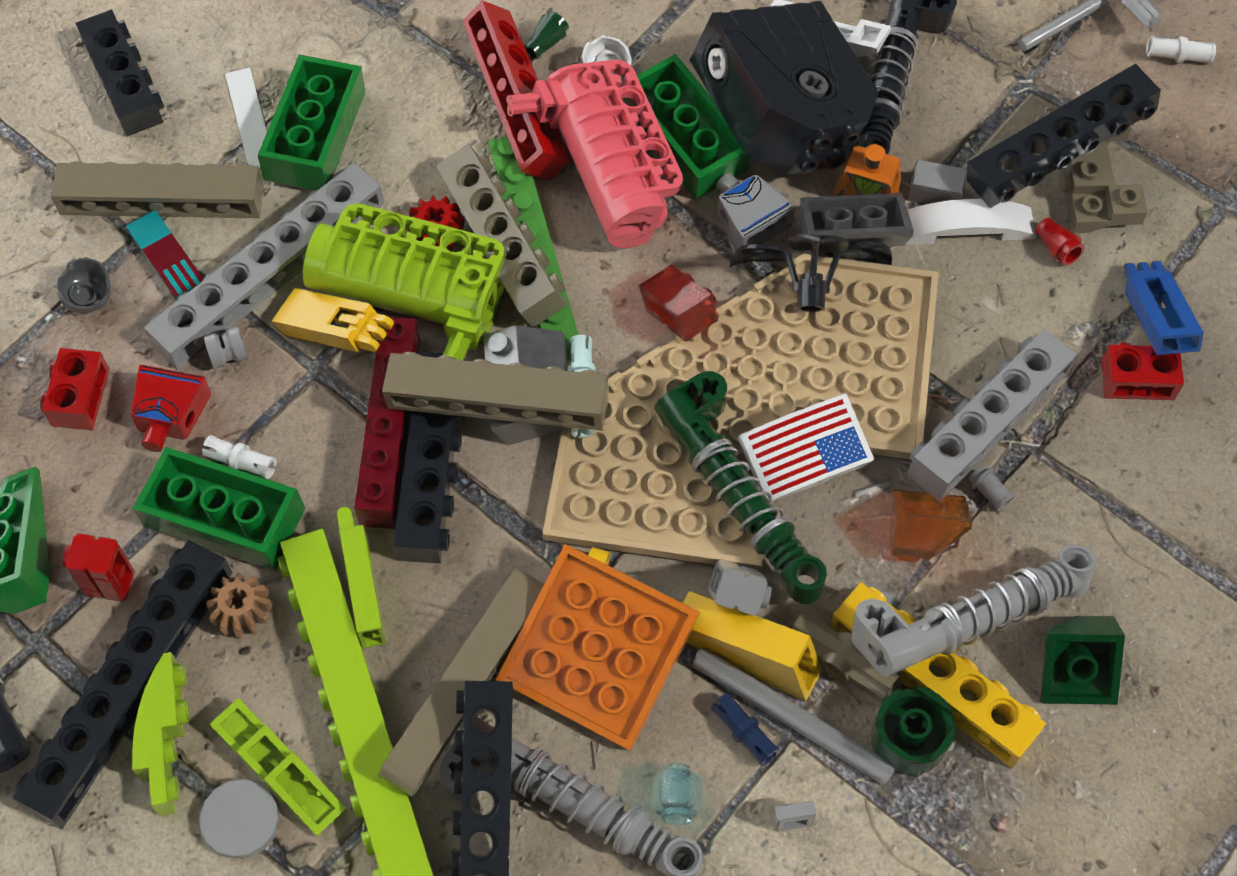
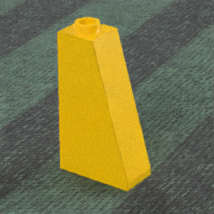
(756, 646)

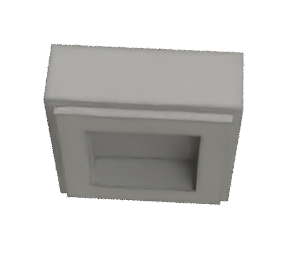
(793, 816)

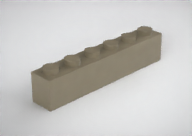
(168, 189)
(496, 391)

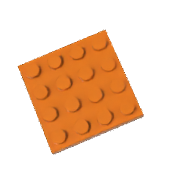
(598, 646)

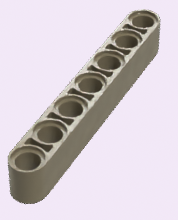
(475, 661)

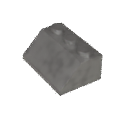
(858, 218)
(535, 349)

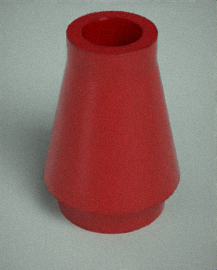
(1060, 242)

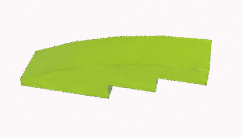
(277, 766)

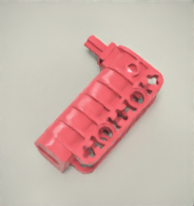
(608, 144)

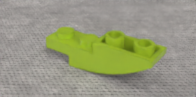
(157, 722)

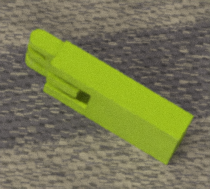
(361, 580)

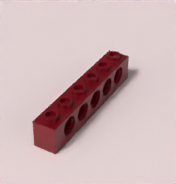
(384, 436)

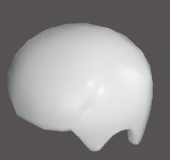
(606, 49)

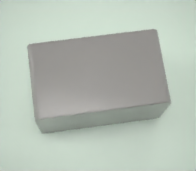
(936, 182)

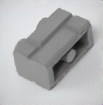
(739, 587)

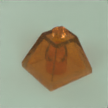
(924, 525)

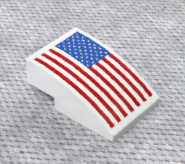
(806, 447)

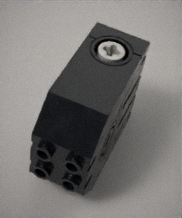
(786, 84)

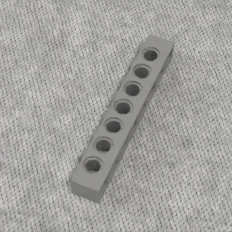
(260, 280)

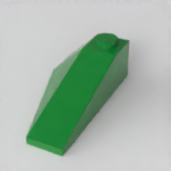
(23, 543)

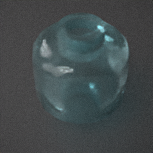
(677, 794)

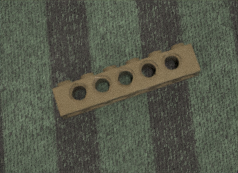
(476, 191)

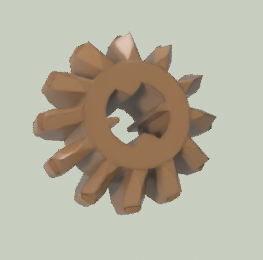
(224, 610)

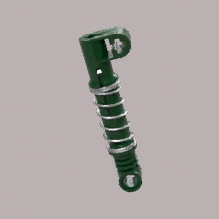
(712, 456)

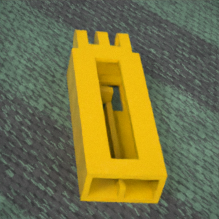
(309, 316)

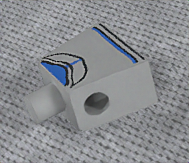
(752, 210)

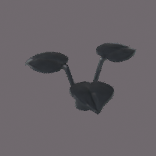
(812, 287)

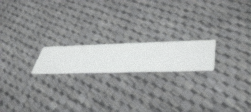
(247, 112)

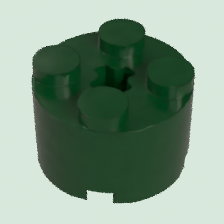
(918, 709)

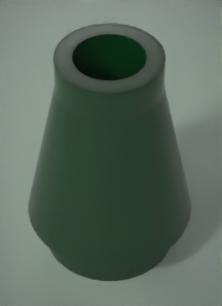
(547, 33)

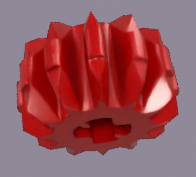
(438, 212)

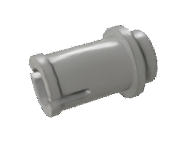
(991, 487)

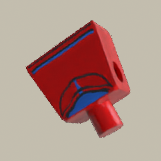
(167, 404)

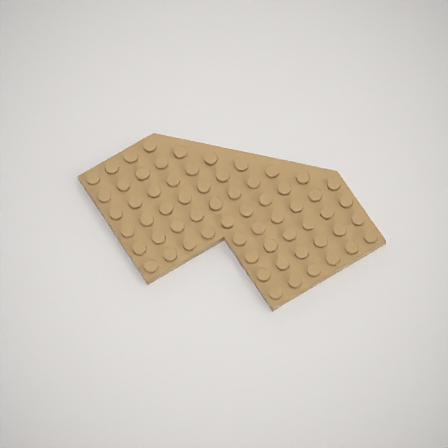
(634, 478)

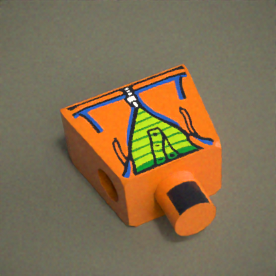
(869, 172)

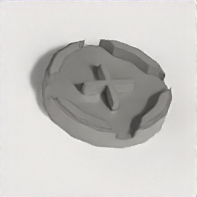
(239, 819)

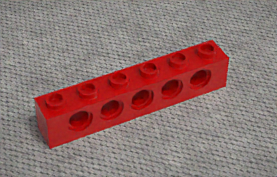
(507, 73)

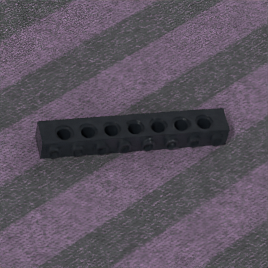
(104, 734)

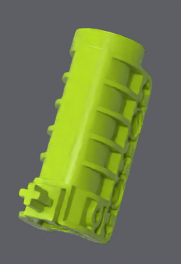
(409, 273)

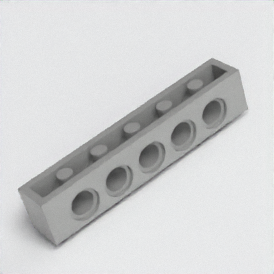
(939, 473)

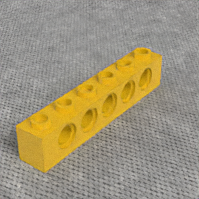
(972, 717)

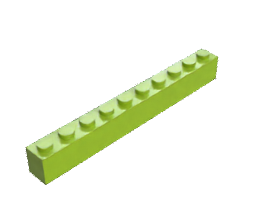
(354, 706)

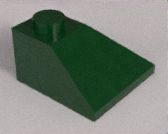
(1083, 661)

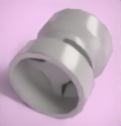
(225, 347)

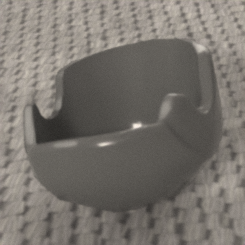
(84, 285)

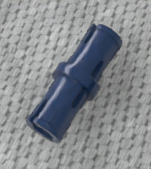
(745, 729)

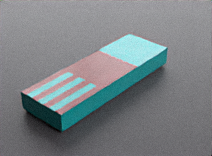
(164, 254)

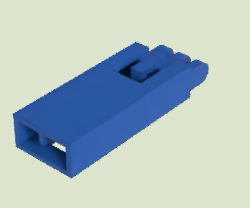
(1168, 328)

